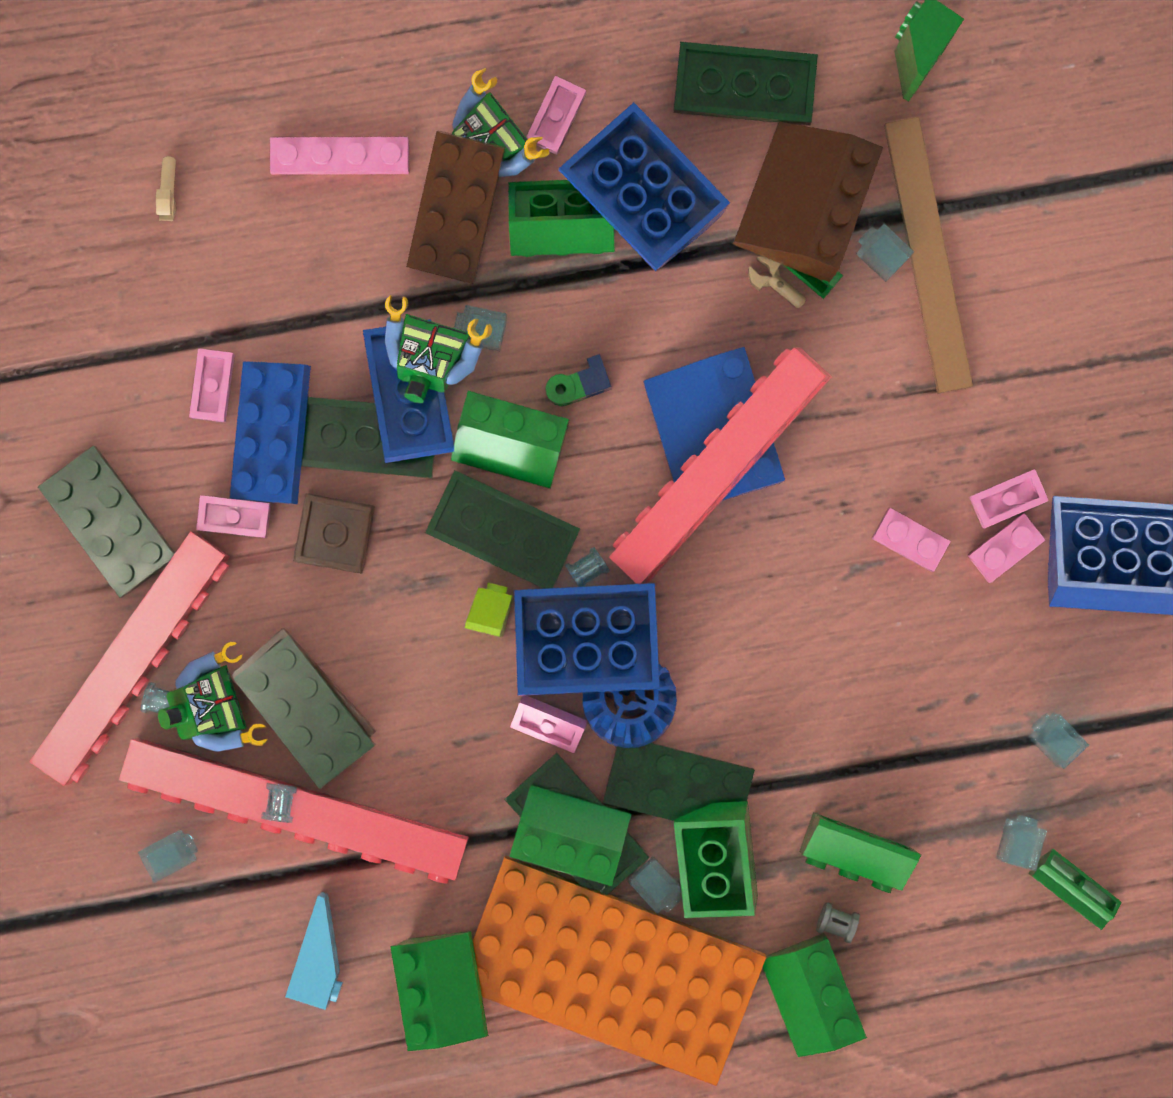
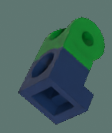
(566, 390)

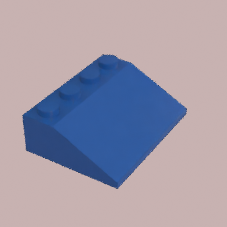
(645, 187)
(695, 402)
(1111, 555)
(586, 639)

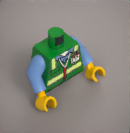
(485, 120)
(429, 352)
(207, 706)

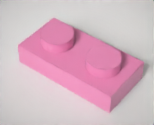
(556, 114)
(211, 385)
(1008, 498)
(233, 516)
(911, 540)
(1006, 548)
(548, 723)

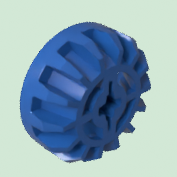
(636, 732)

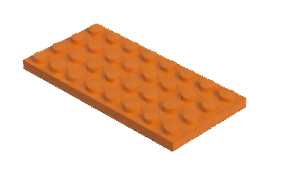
(613, 970)

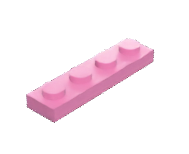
(339, 155)

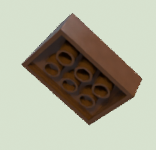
(808, 198)

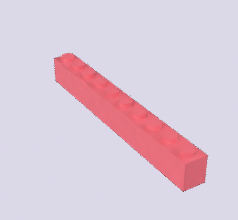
(314, 814)

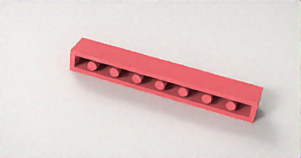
(720, 465)
(130, 659)

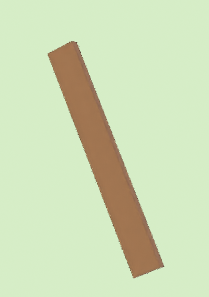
(929, 256)

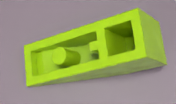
(490, 610)

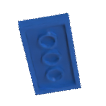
(405, 427)
(270, 432)

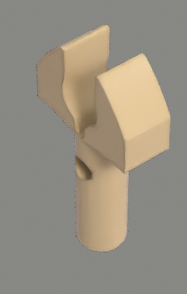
(164, 196)
(775, 282)

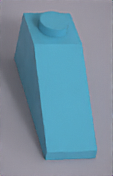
(317, 964)

